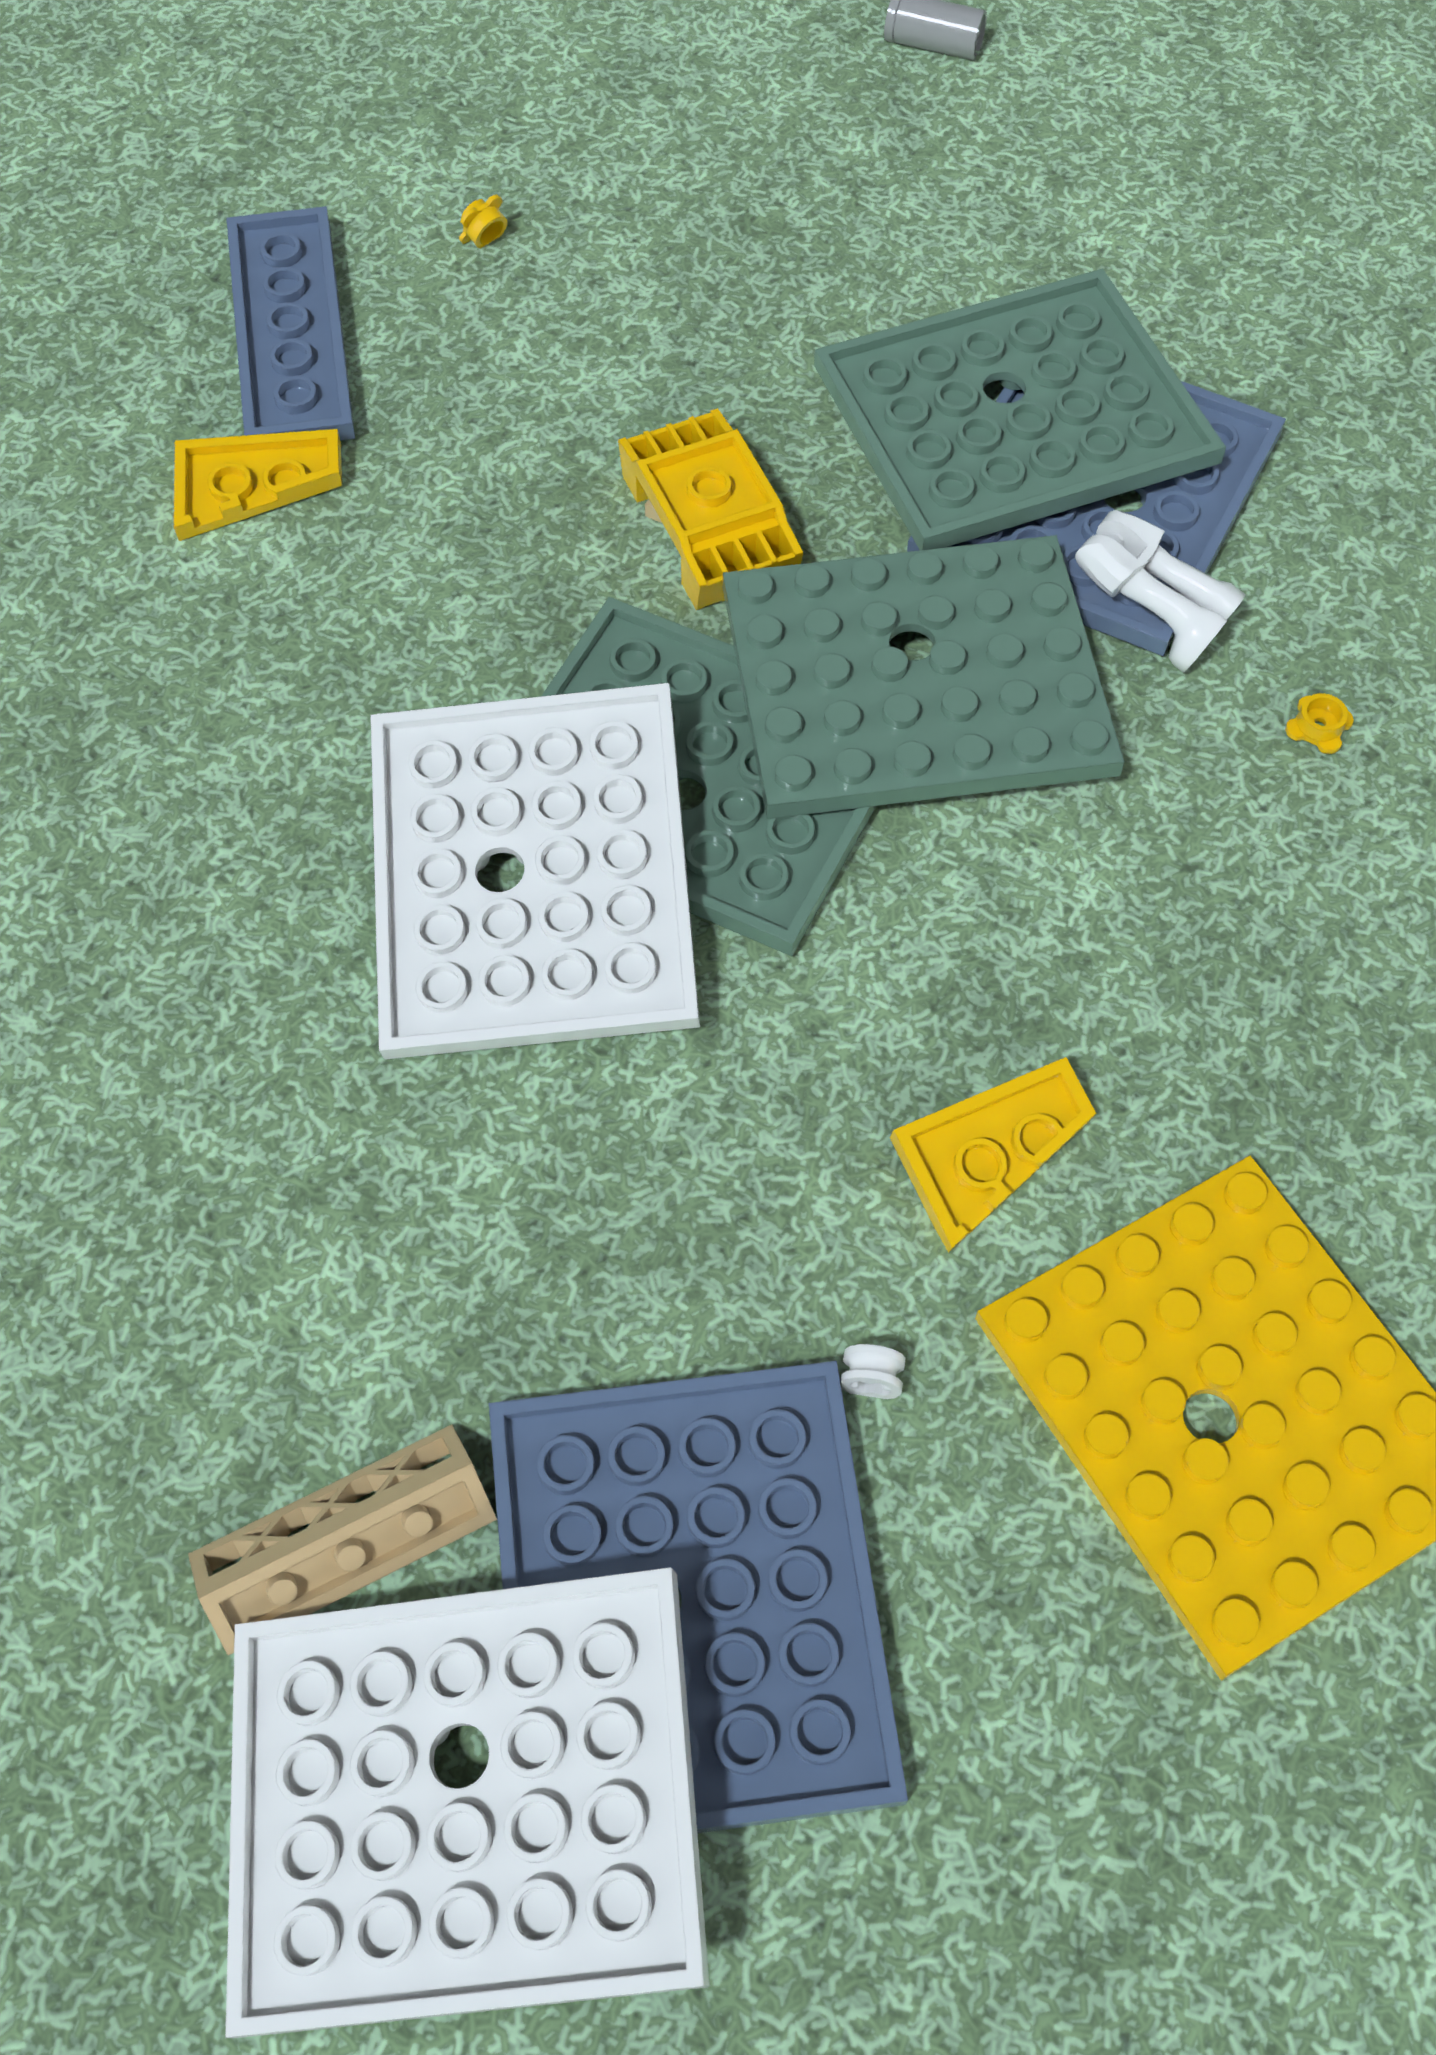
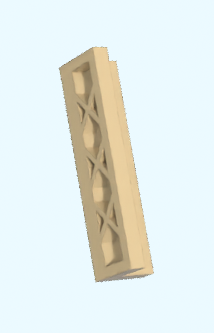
(346, 1540)

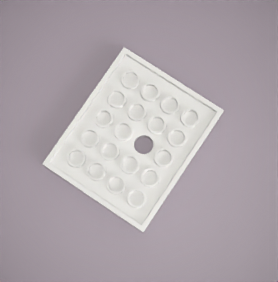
(602, 913)
(405, 1899)

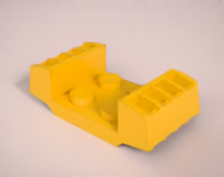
(709, 501)

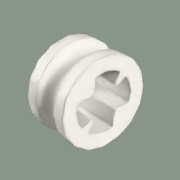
(872, 1371)

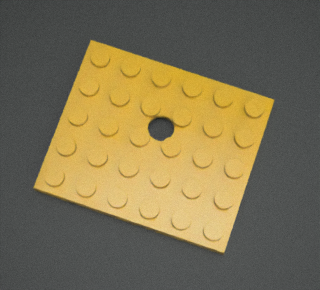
(1330, 1413)

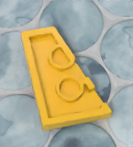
(248, 475)
(989, 1145)

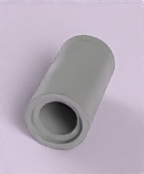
(936, 26)

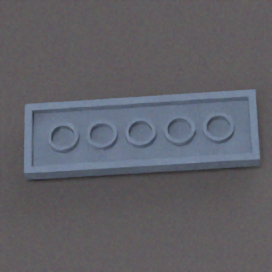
(288, 323)

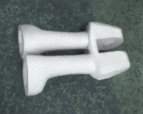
(1122, 562)

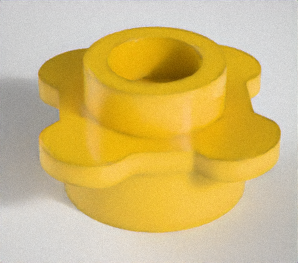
(483, 221)
(1323, 709)

